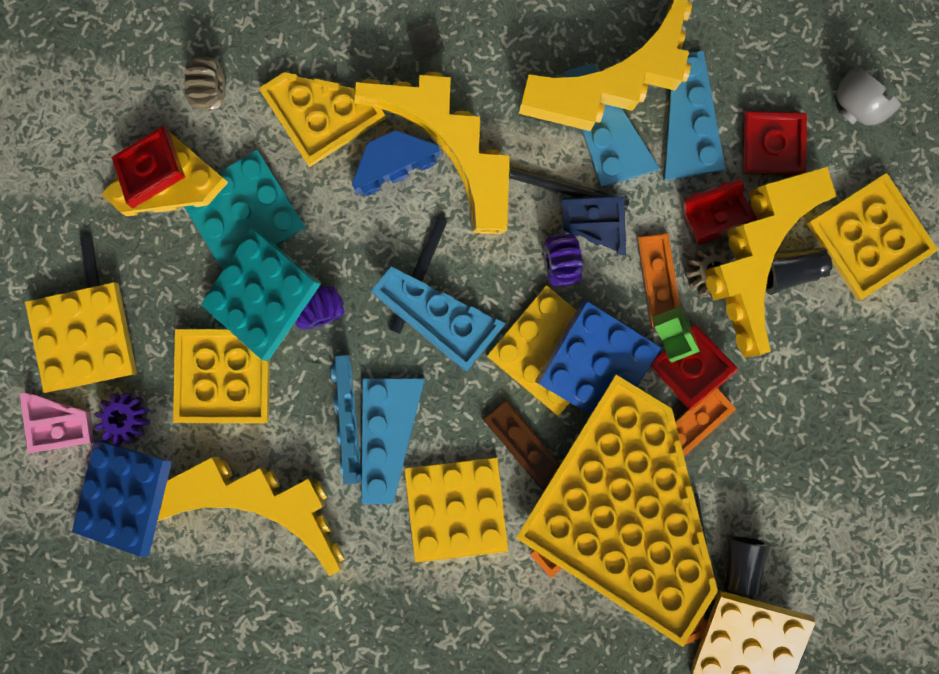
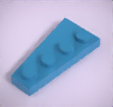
(614, 143)
(347, 430)

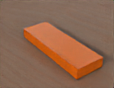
(658, 274)

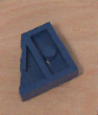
(597, 219)

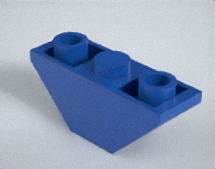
(392, 159)

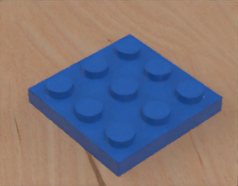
(591, 356)
(121, 497)

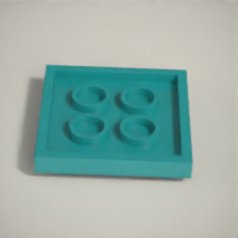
(246, 202)
(260, 294)

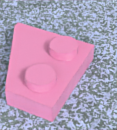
(54, 424)

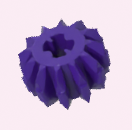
(563, 259)
(322, 309)
(120, 431)

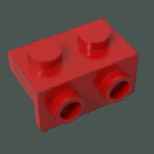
(717, 211)

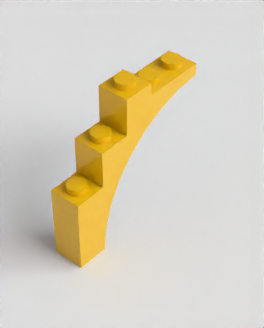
(579, 99)
(458, 135)
(754, 247)
(295, 509)

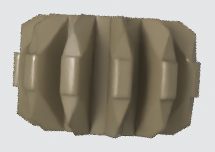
(205, 83)
(703, 262)

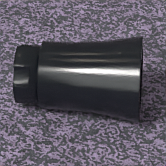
(797, 268)
(745, 565)

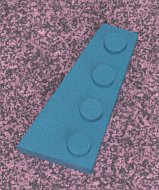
(692, 131)
(446, 323)
(386, 433)

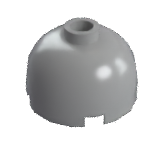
(864, 99)

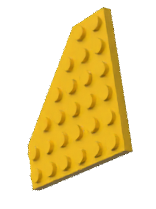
(628, 514)

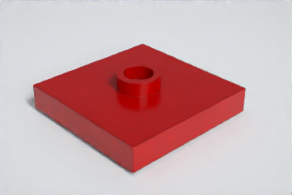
(774, 143)
(147, 167)
(696, 375)

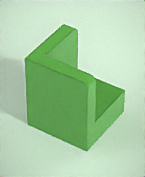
(676, 334)

